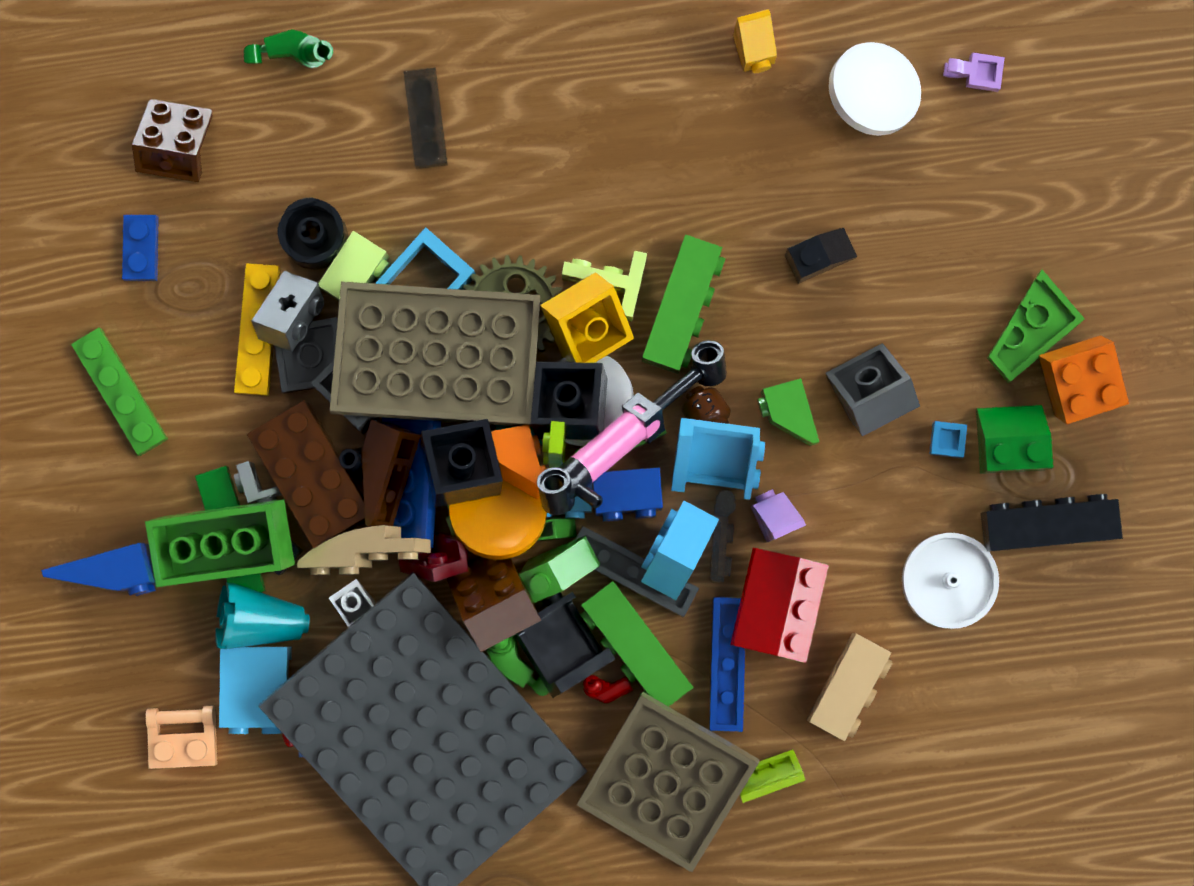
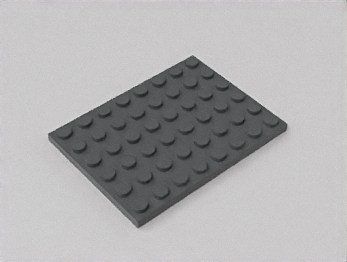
(423, 736)

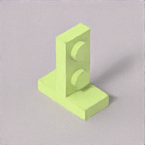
(629, 285)

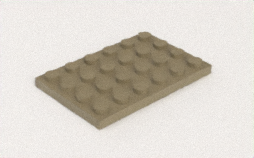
(435, 354)

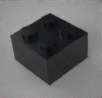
(569, 395)
(461, 463)

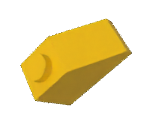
(755, 41)

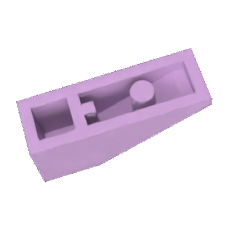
(776, 515)

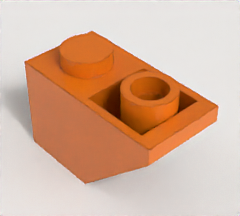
(518, 458)

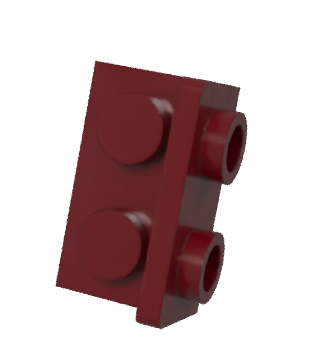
(446, 559)

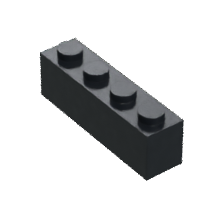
(1051, 524)

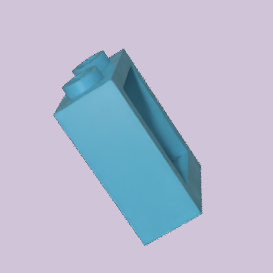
(440, 251)

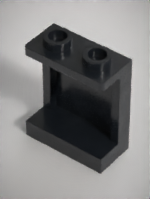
(562, 646)

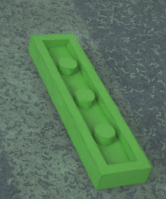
(119, 391)

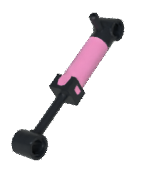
(639, 422)

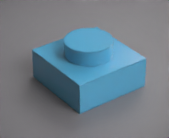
(948, 439)

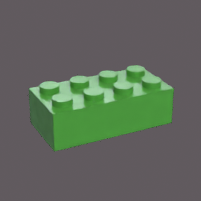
(220, 543)

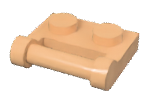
(181, 748)

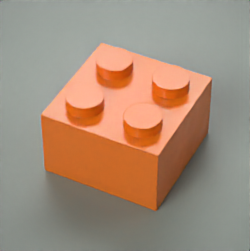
(1084, 379)

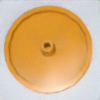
(499, 524)

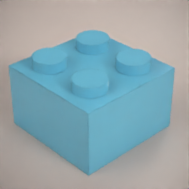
(678, 549)

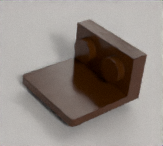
(171, 140)

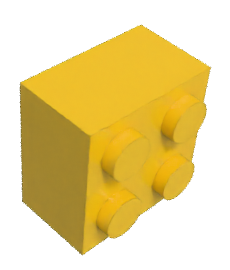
(587, 320)

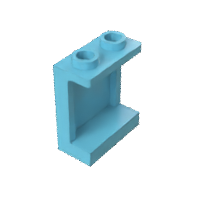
(717, 455)
(245, 681)

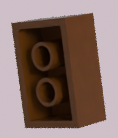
(492, 601)

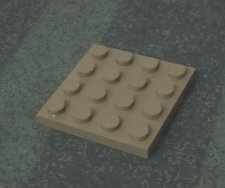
(667, 782)

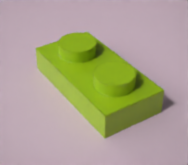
(554, 445)

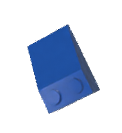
(116, 570)

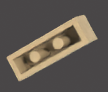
(850, 687)

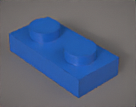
(140, 248)

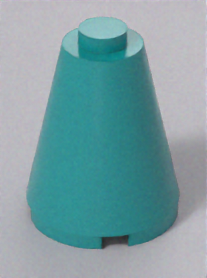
(256, 618)

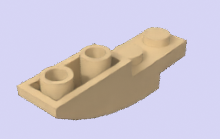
(359, 548)

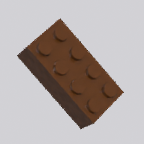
(309, 474)

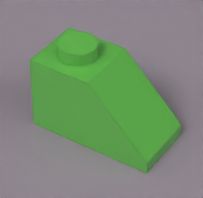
(789, 410)
(558, 568)

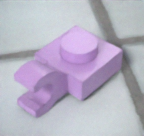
(981, 71)

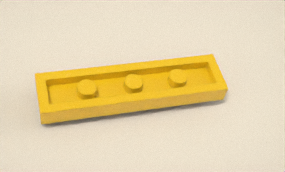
(254, 355)

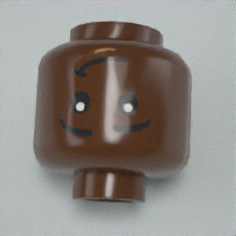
(706, 405)

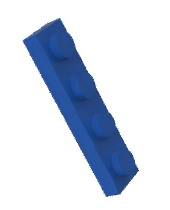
(726, 669)

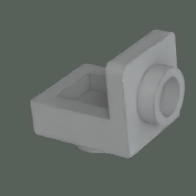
(248, 482)

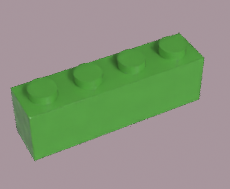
(682, 304)
(635, 644)

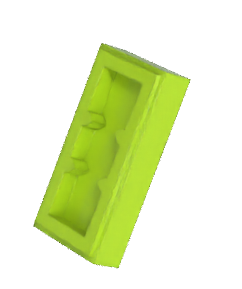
(773, 775)

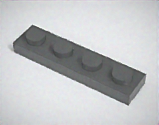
(626, 569)

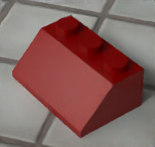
(779, 604)

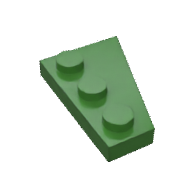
(1034, 328)

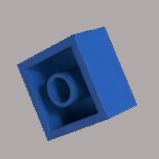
(629, 492)

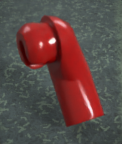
(604, 691)

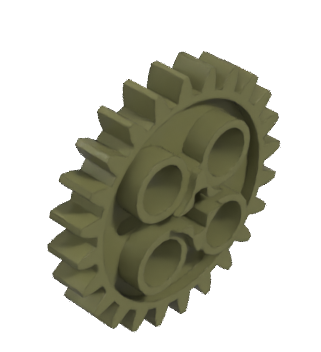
(498, 277)

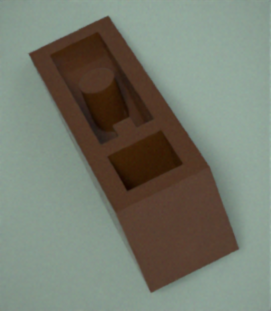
(386, 467)

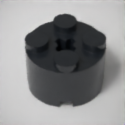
(296, 226)

